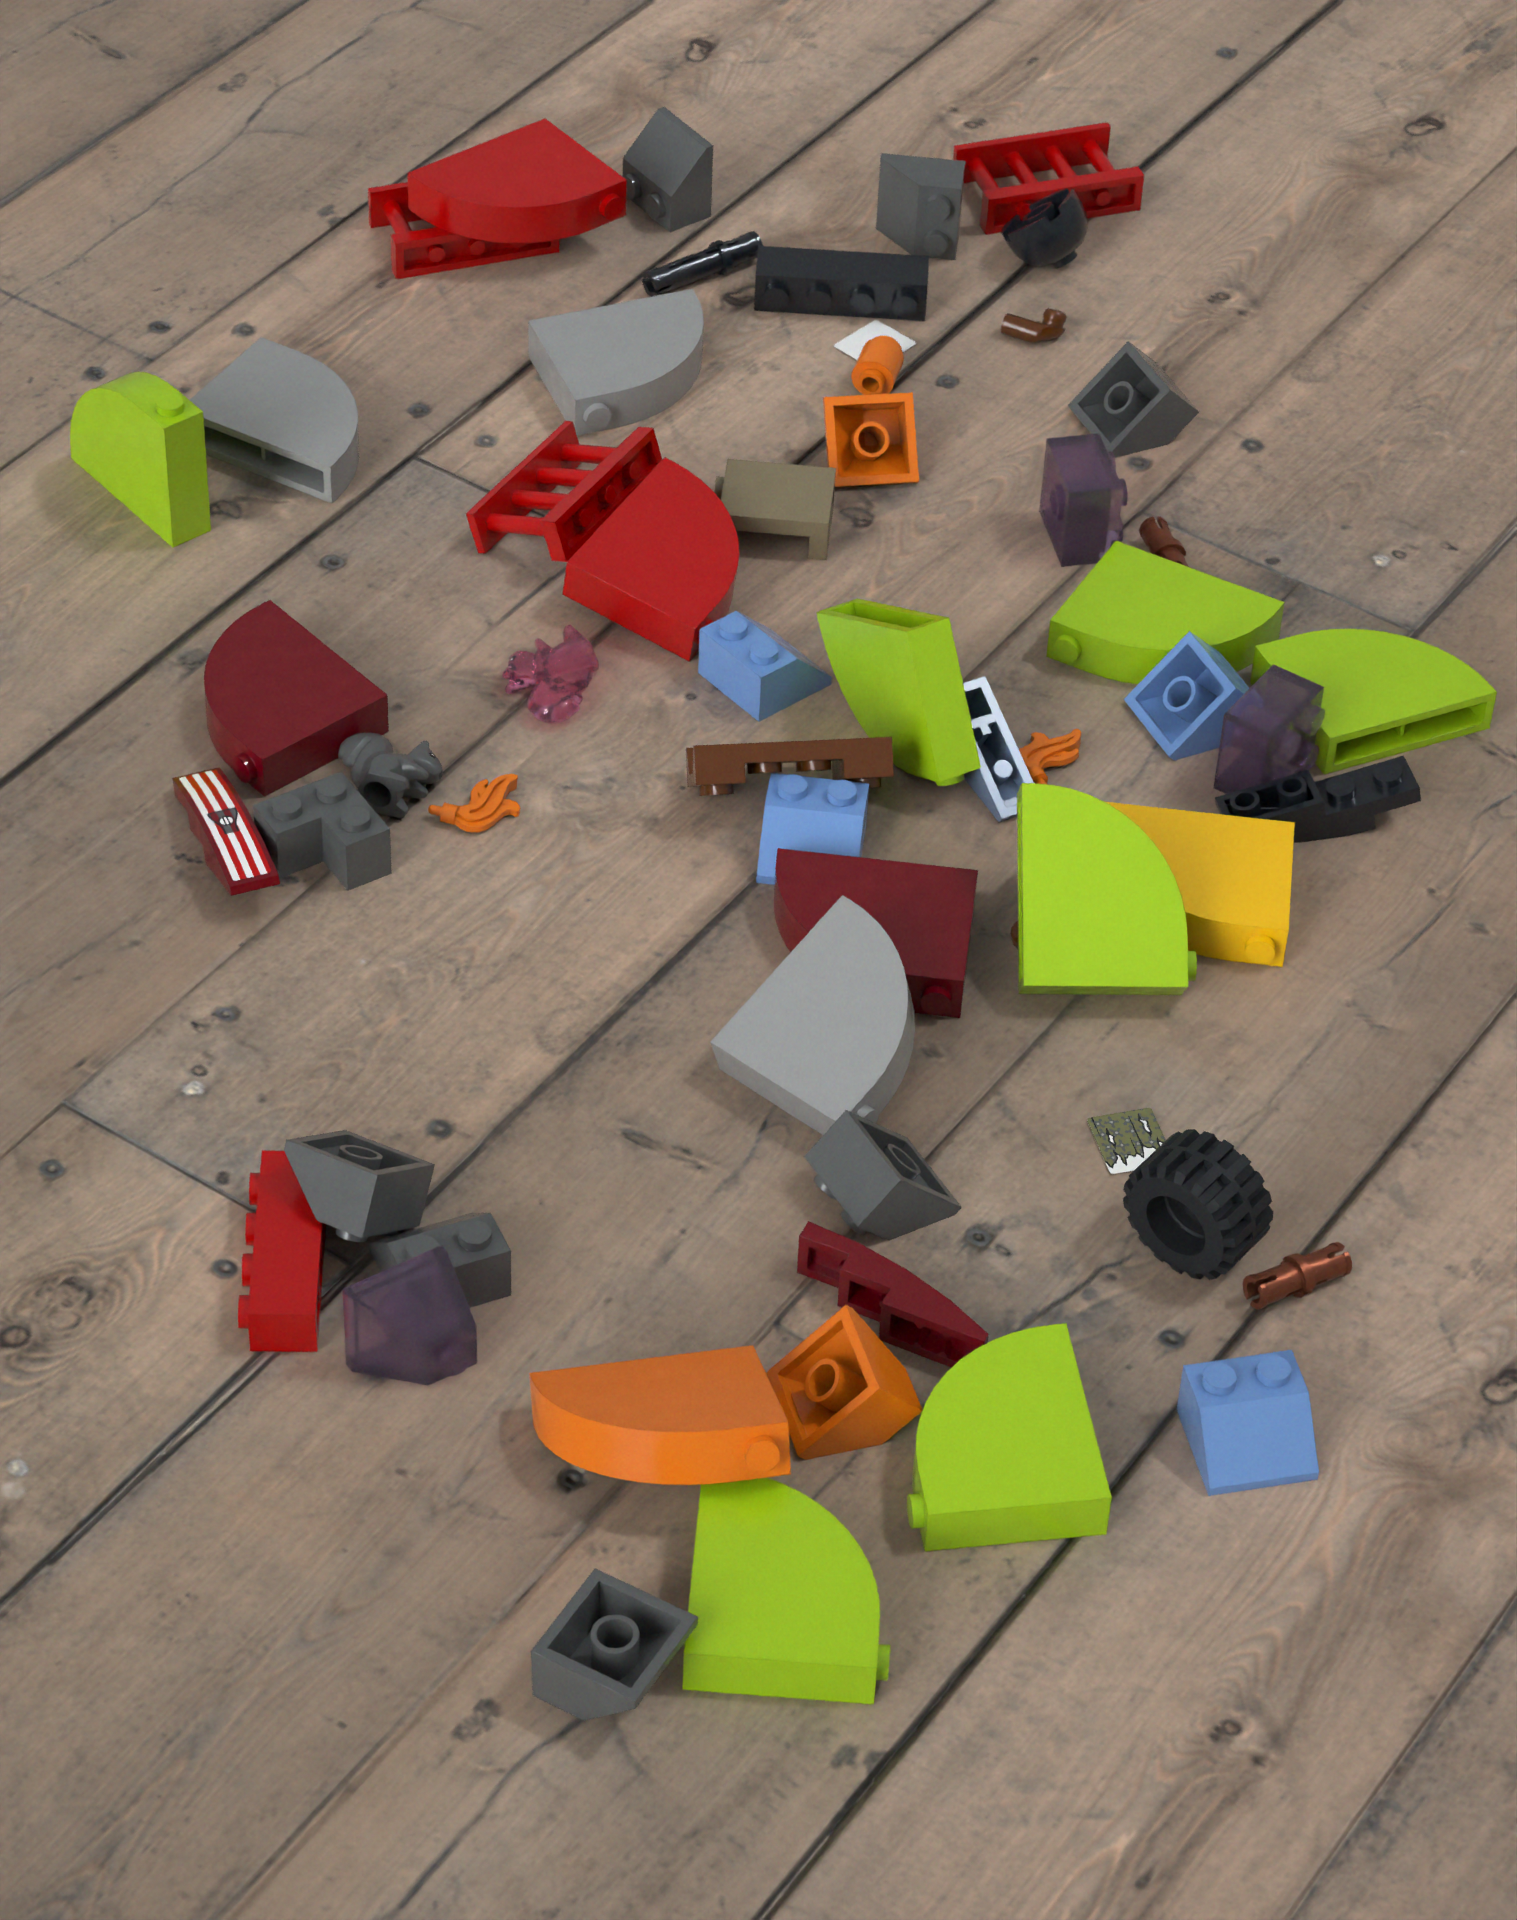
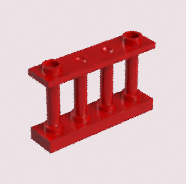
(1057, 150)
(434, 248)
(572, 515)

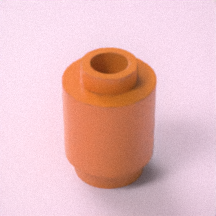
(878, 366)

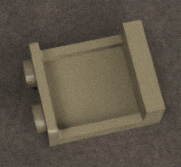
(780, 500)

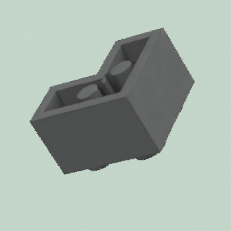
(326, 825)

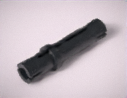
(717, 258)

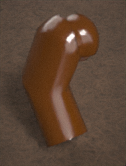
(1035, 331)

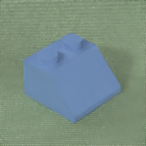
(756, 666)
(1187, 698)
(811, 817)
(1248, 1422)

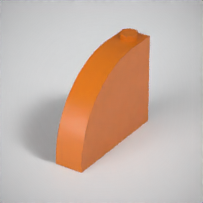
(666, 1418)

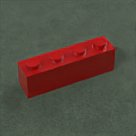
(284, 1264)

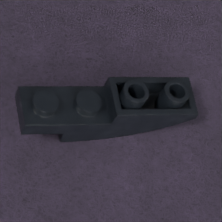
(1328, 806)

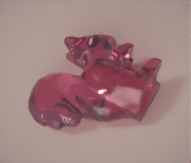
(559, 673)

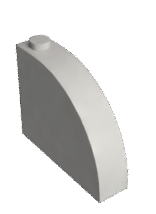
(619, 358)
(283, 420)
(827, 1024)

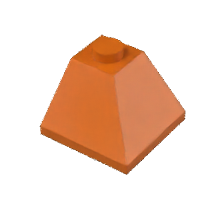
(871, 439)
(843, 1389)

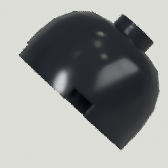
(1049, 230)

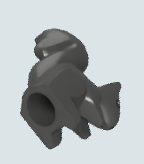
(387, 776)

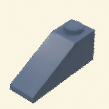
(999, 757)

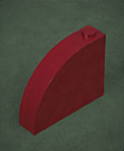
(283, 699)
(918, 905)

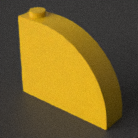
(1230, 879)

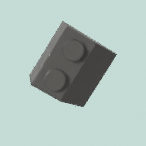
(670, 172)
(921, 204)
(1133, 404)
(878, 1179)
(360, 1183)
(473, 1245)
(607, 1648)

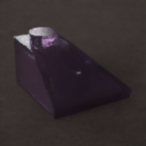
(410, 1322)

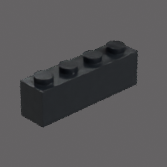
(841, 283)

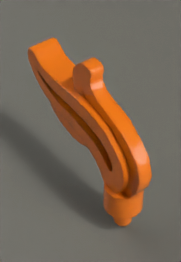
(1050, 753)
(486, 805)

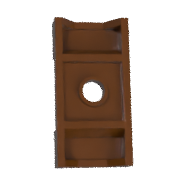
(723, 765)

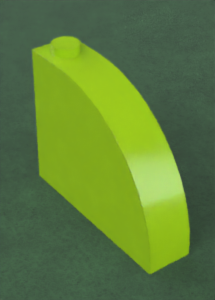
(147, 452)
(1142, 605)
(903, 685)
(1381, 692)
(1094, 901)
(1009, 1448)
(780, 1599)

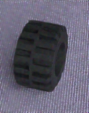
(1198, 1204)

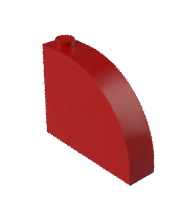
(519, 188)
(660, 561)

